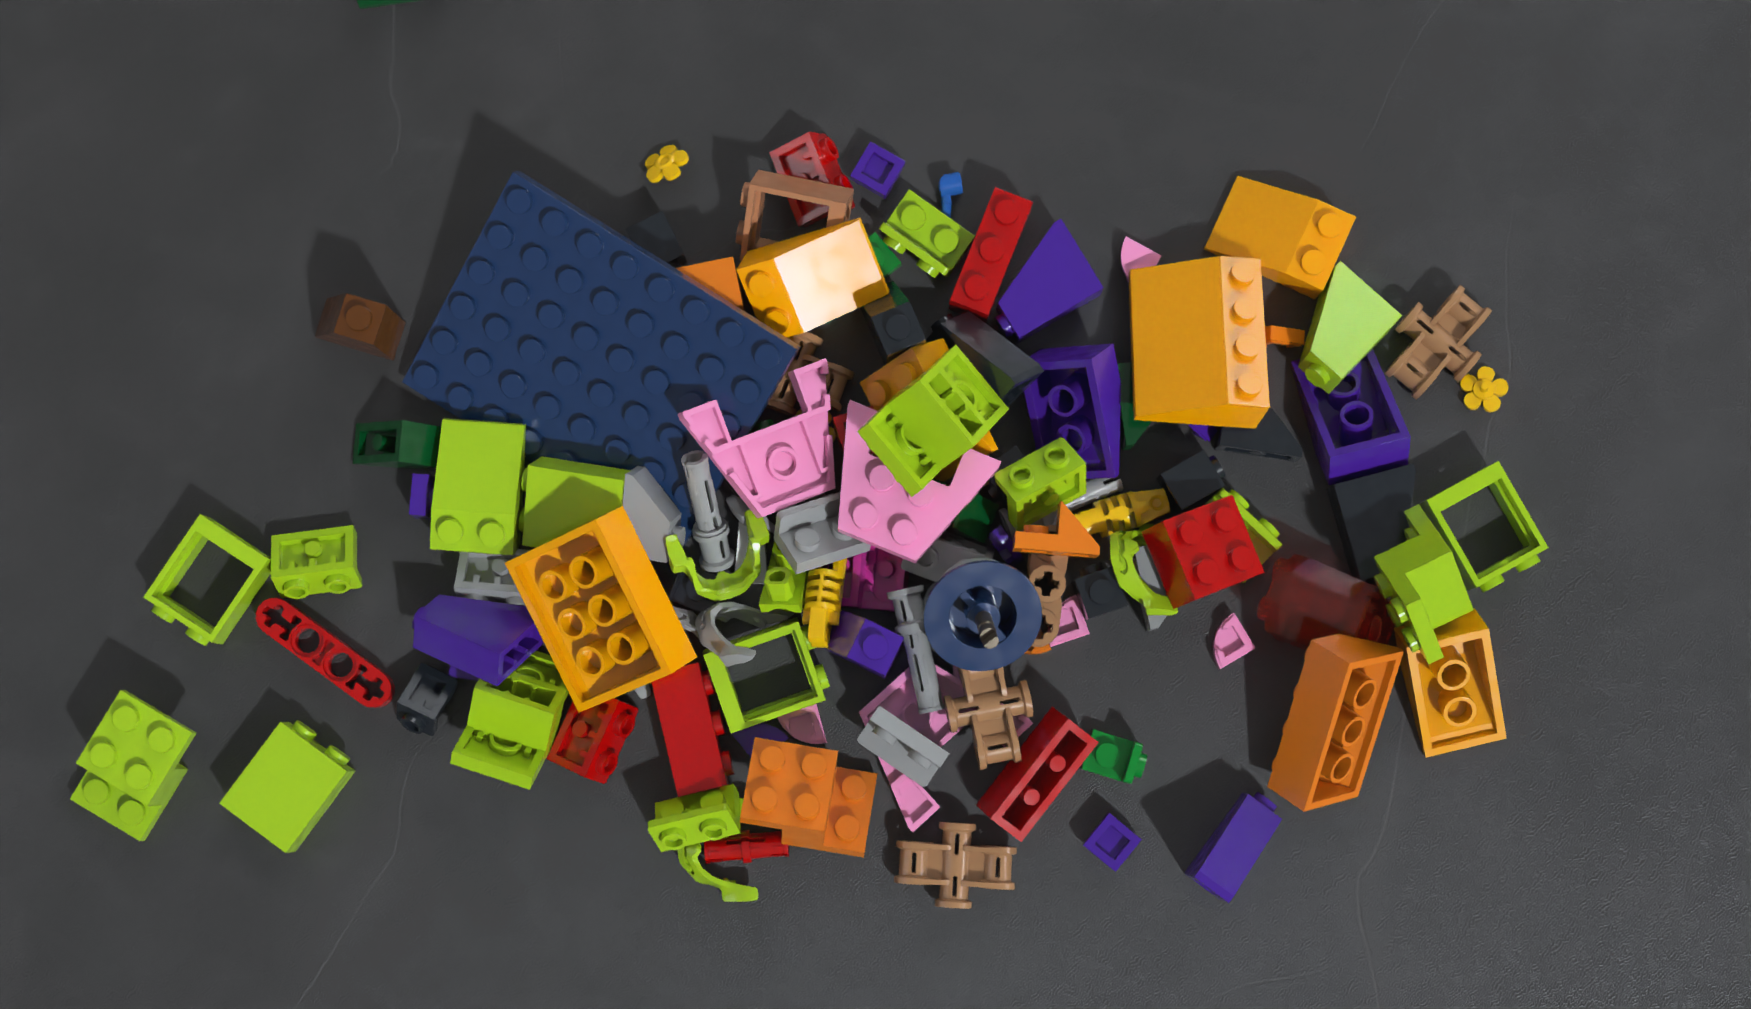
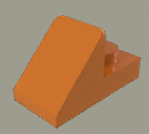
(1069, 540)

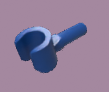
(949, 185)

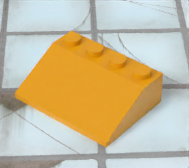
(1199, 342)
(601, 610)

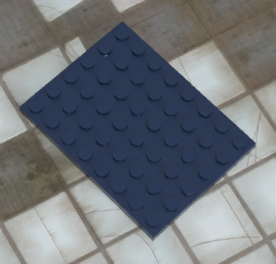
(592, 344)

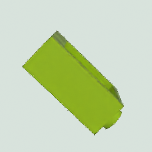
(1514, 510)
(160, 591)
(727, 695)

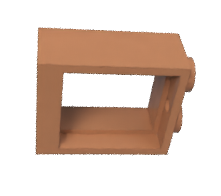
(753, 198)

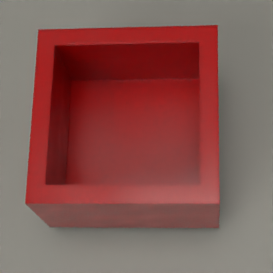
(1202, 551)

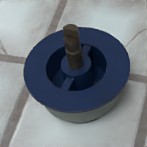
(982, 615)

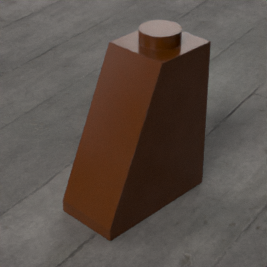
(361, 325)

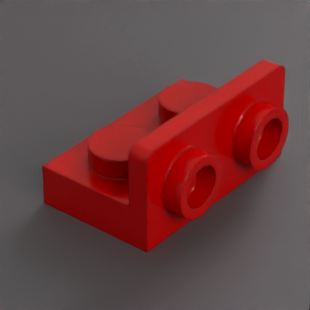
(811, 158)
(593, 739)

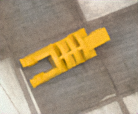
(1124, 511)
(823, 602)

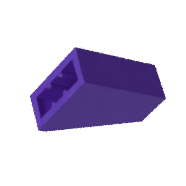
(1047, 287)
(476, 635)
(864, 643)
(1234, 846)

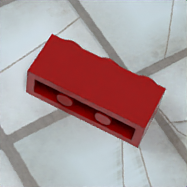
(990, 254)
(692, 730)
(1047, 764)

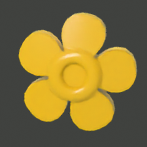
(666, 164)
(1483, 390)

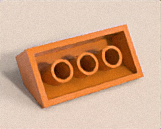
(1333, 720)

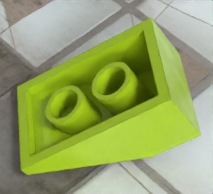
(478, 487)

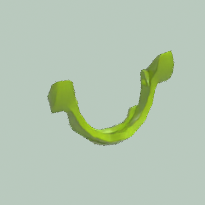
(1122, 548)
(725, 584)
(730, 890)

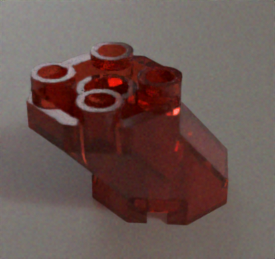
(1319, 601)

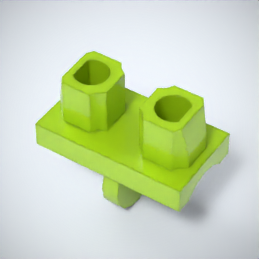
(782, 586)

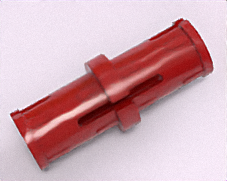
(745, 847)

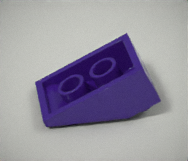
(1079, 402)
(1356, 425)

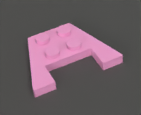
(780, 461)
(883, 512)
(901, 701)

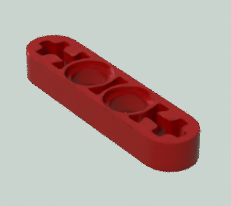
(322, 657)

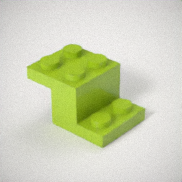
(933, 420)
(1421, 584)
(513, 723)
(132, 765)

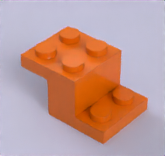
(808, 797)

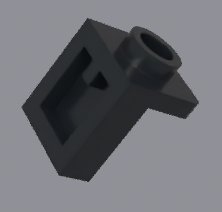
(425, 700)

